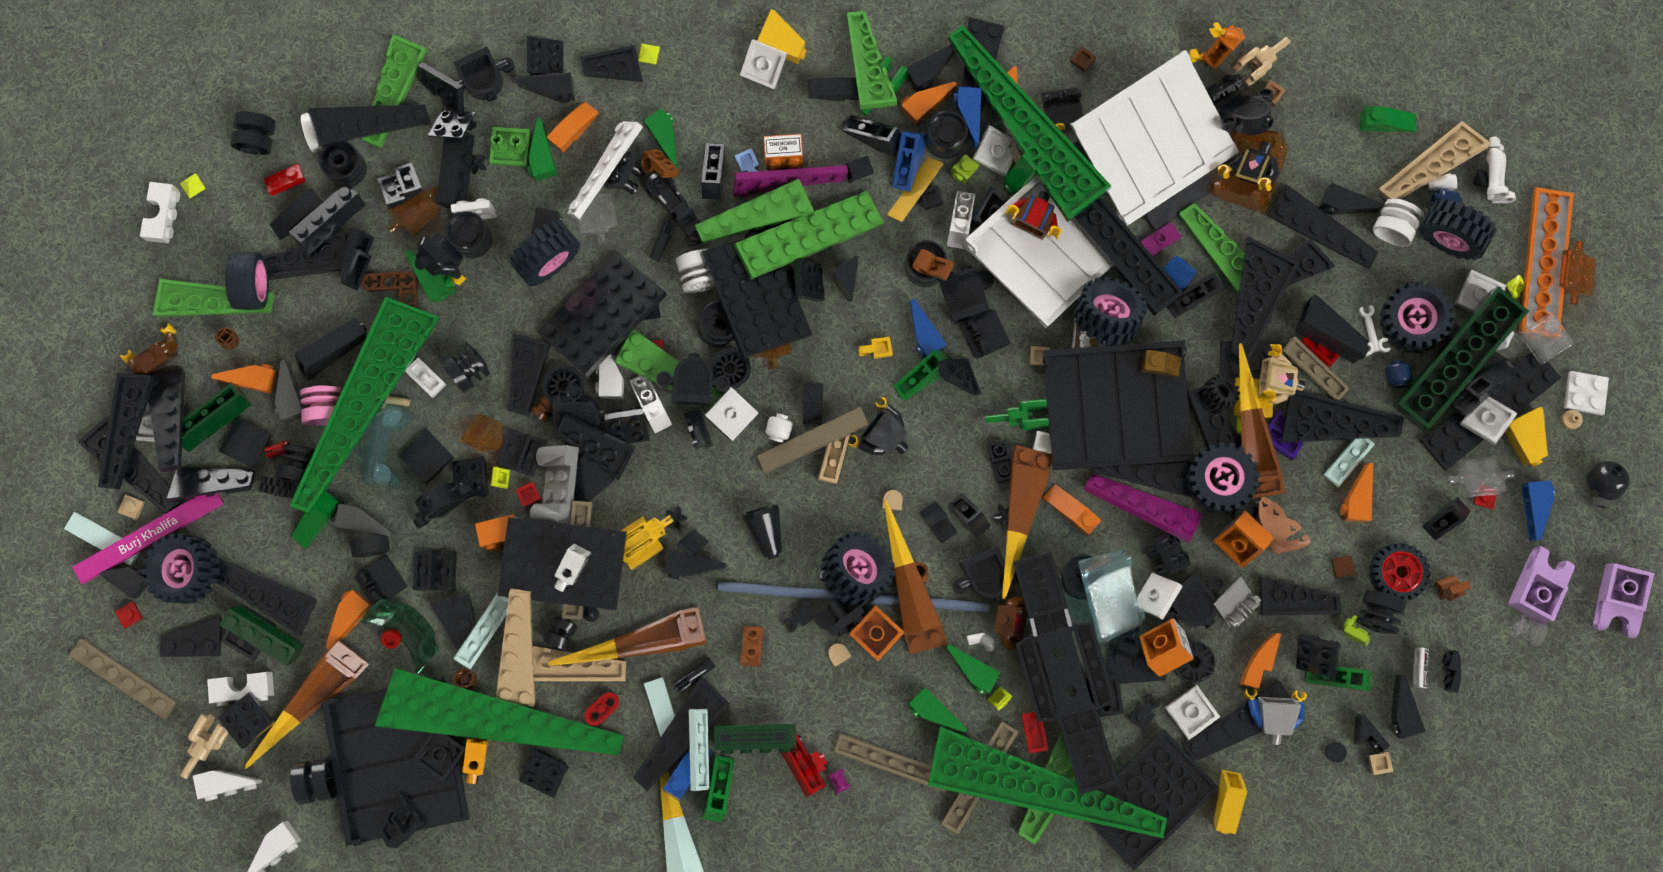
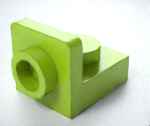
(964, 169)
(1358, 635)

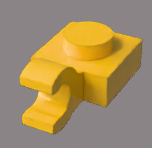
(879, 348)

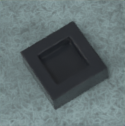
(932, 197)

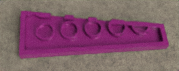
(764, 181)
(1158, 512)

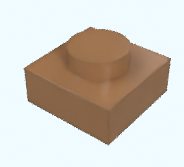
(1278, 91)

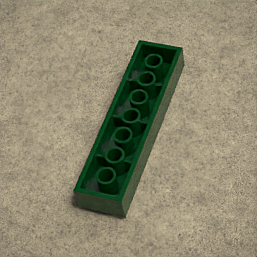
(1460, 358)

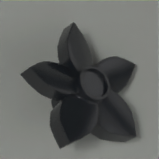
(477, 163)
(1002, 515)
(676, 516)

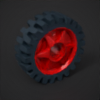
(1414, 570)

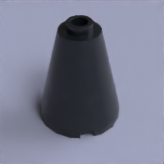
(765, 529)

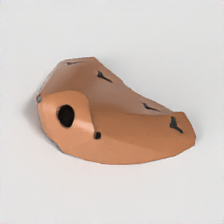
(1279, 527)

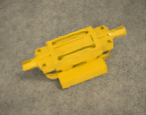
(643, 540)

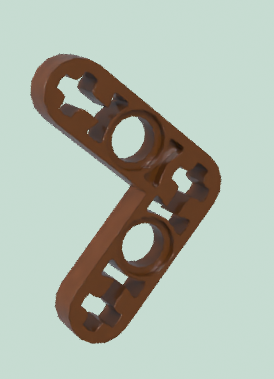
(404, 289)

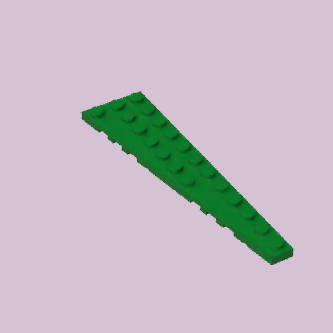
(1061, 166)
(384, 358)
(445, 709)
(991, 774)

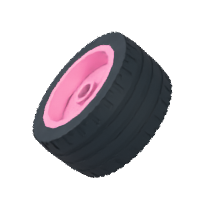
(246, 280)

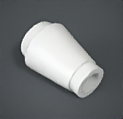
(1446, 181)

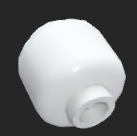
(779, 428)

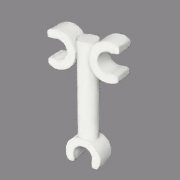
(1374, 345)

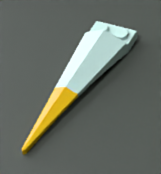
(679, 845)

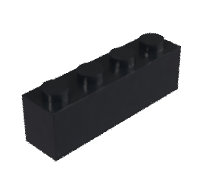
(455, 170)
(327, 218)

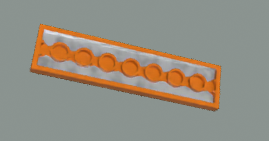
(1546, 241)

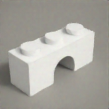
(160, 228)
(223, 689)

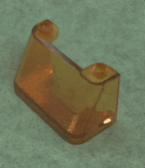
(1246, 193)

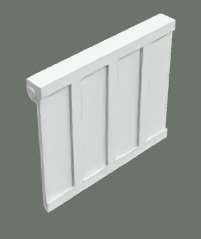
(1155, 138)
(1038, 272)

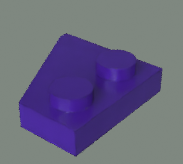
(1275, 428)

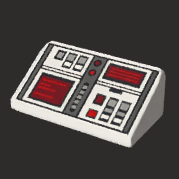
(1420, 669)

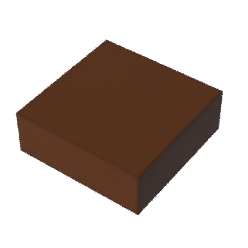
(1083, 59)
(1343, 566)

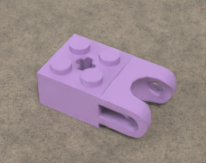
(1540, 587)
(1621, 603)

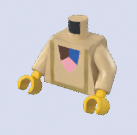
(1278, 377)

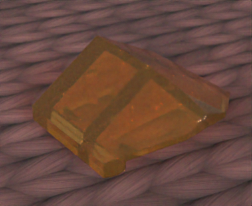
(484, 434)

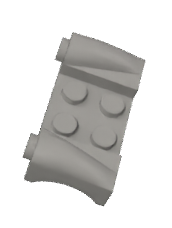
(559, 484)

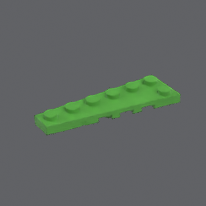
(396, 77)
(872, 89)
(771, 208)
(1218, 247)
(195, 299)
(649, 360)
(1034, 820)

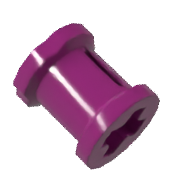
(839, 781)

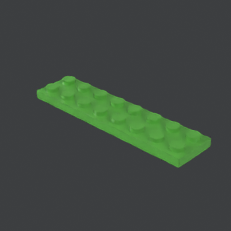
(808, 234)

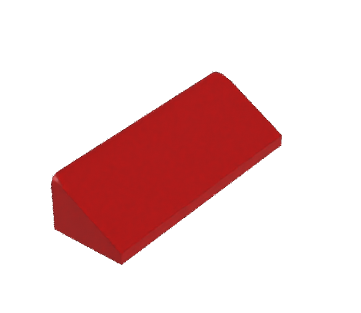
(803, 769)

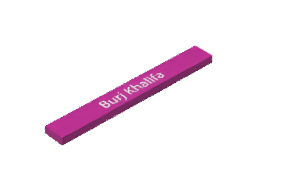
(146, 536)

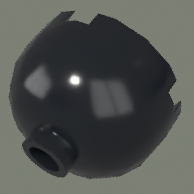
(1608, 479)

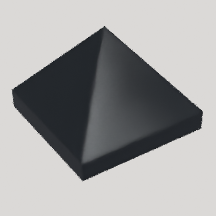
(1481, 179)

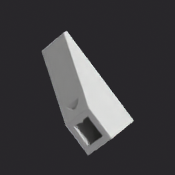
(961, 219)
(610, 380)
(650, 403)
(216, 782)
(275, 844)

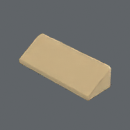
(833, 460)

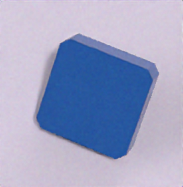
(1180, 271)

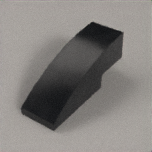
(833, 89)
(295, 213)
(355, 258)

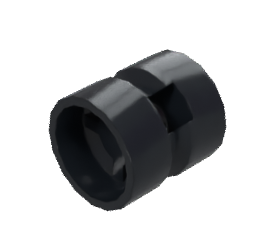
(557, 639)

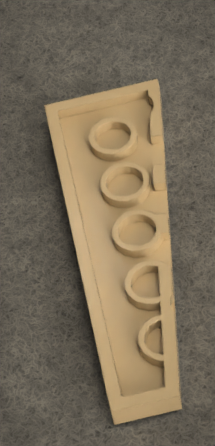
(1445, 154)
(516, 665)
(583, 671)

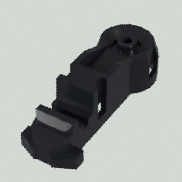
(674, 204)

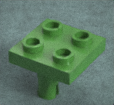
(510, 147)

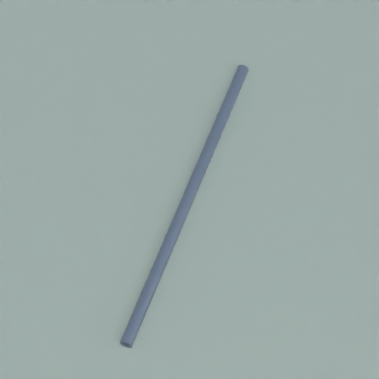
(826, 594)

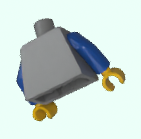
(1277, 715)

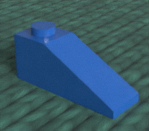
(968, 106)
(908, 159)
(926, 334)
(1537, 503)
(680, 779)

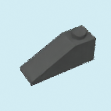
(287, 395)
(357, 519)

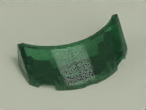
(411, 627)

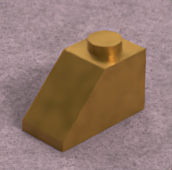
(1160, 363)

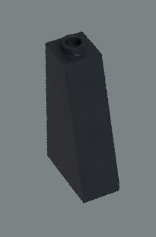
(1330, 330)
(330, 348)

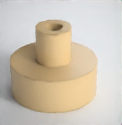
(1571, 419)

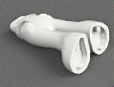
(1496, 159)

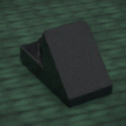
(938, 522)
(1365, 729)

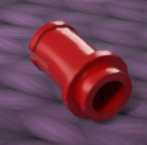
(277, 449)

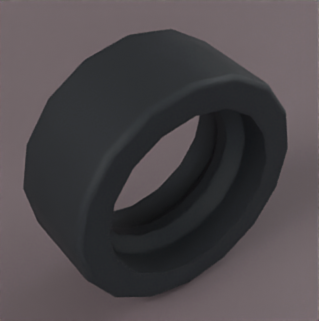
(369, 546)

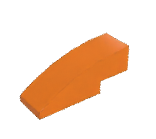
(572, 127)
(1261, 661)

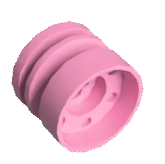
(321, 403)

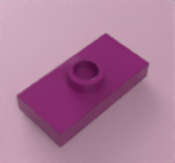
(1161, 239)

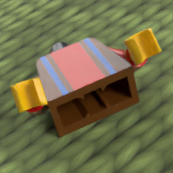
(1035, 216)

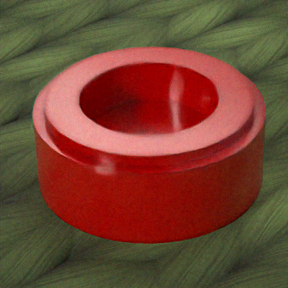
(391, 638)

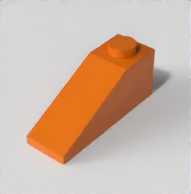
(925, 102)
(252, 377)
(1358, 502)
(1072, 510)
(347, 615)

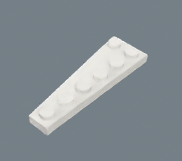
(624, 136)

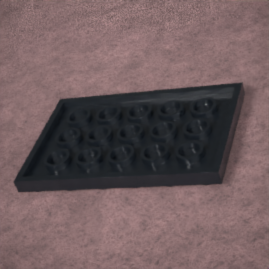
(758, 310)
(602, 313)
(536, 550)
(1160, 781)

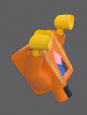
(1223, 46)

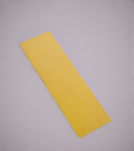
(921, 182)

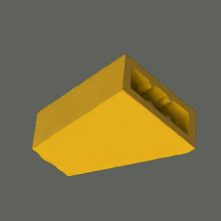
(782, 37)
(1529, 437)
(1229, 802)

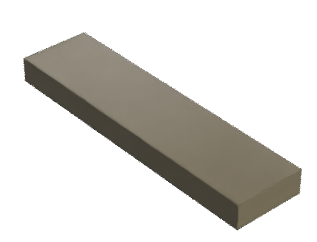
(1315, 369)

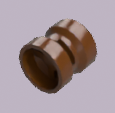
(230, 340)
(543, 409)
(463, 676)

